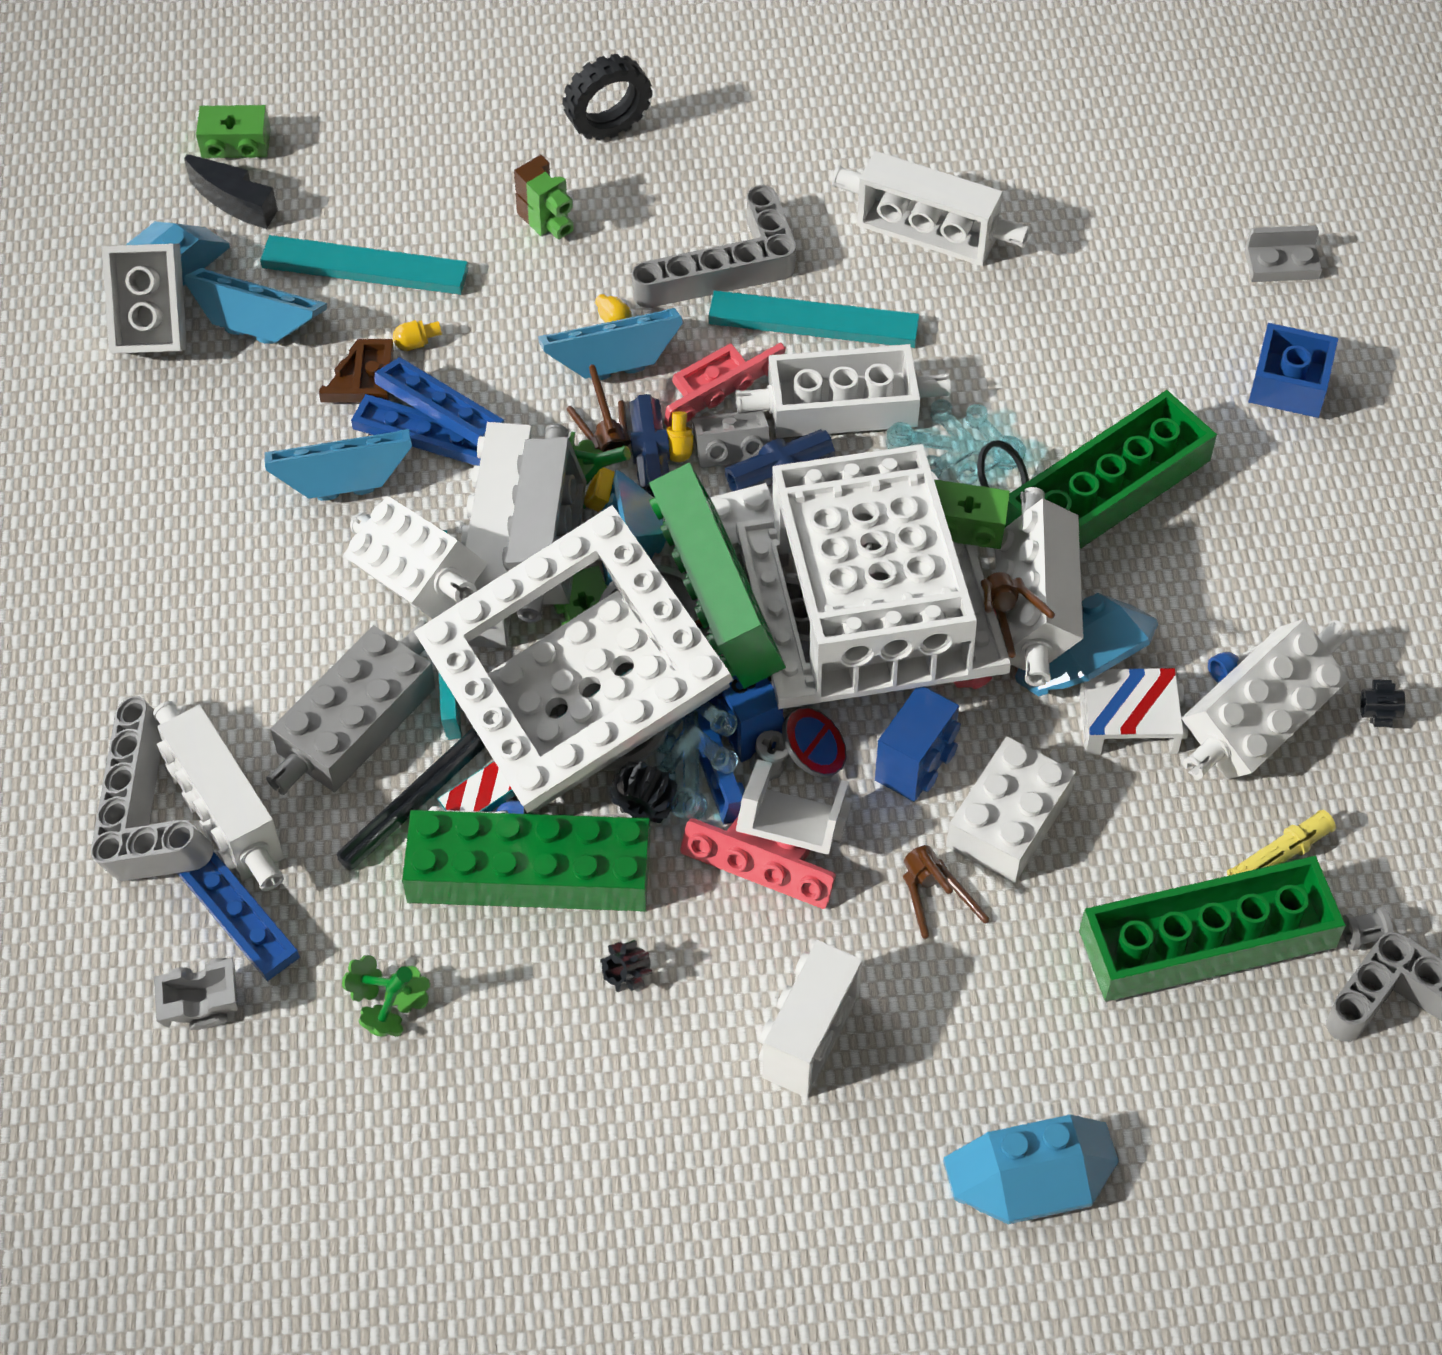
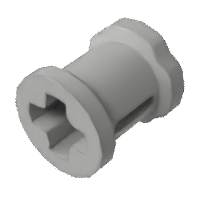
(763, 752)
(1366, 927)

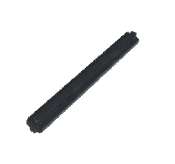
(410, 799)

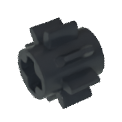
(1382, 703)
(626, 966)

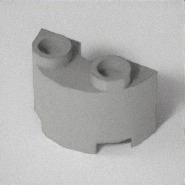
(197, 997)

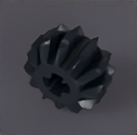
(643, 791)

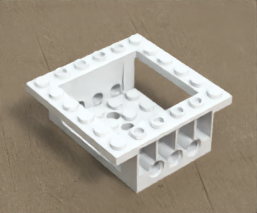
(636, 624)
(867, 632)

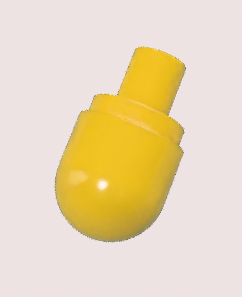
(612, 308)
(415, 334)
(680, 438)

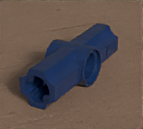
(648, 440)
(759, 468)

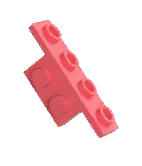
(716, 377)
(759, 860)

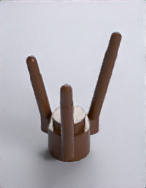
(608, 432)
(1002, 594)
(928, 870)

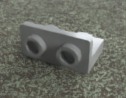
(1283, 253)
(729, 437)

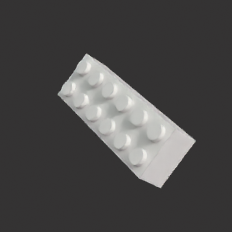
(490, 511)

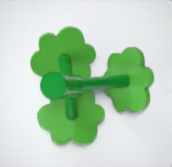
(593, 459)
(403, 989)

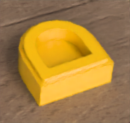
(599, 490)

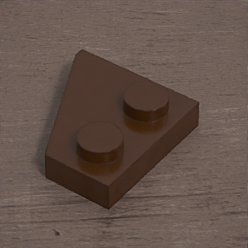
(357, 371)

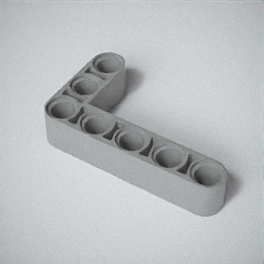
(724, 267)
(122, 834)
(1387, 975)

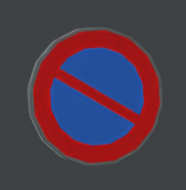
(814, 742)

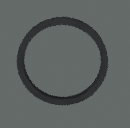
(1008, 448)

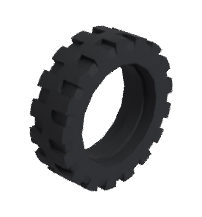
(594, 78)

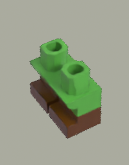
(543, 199)

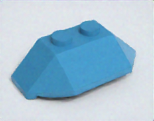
(197, 243)
(250, 307)
(614, 345)
(341, 465)
(636, 511)
(1109, 636)
(1033, 1168)

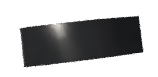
(232, 190)

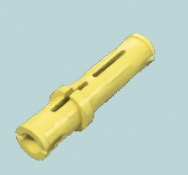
(1293, 842)

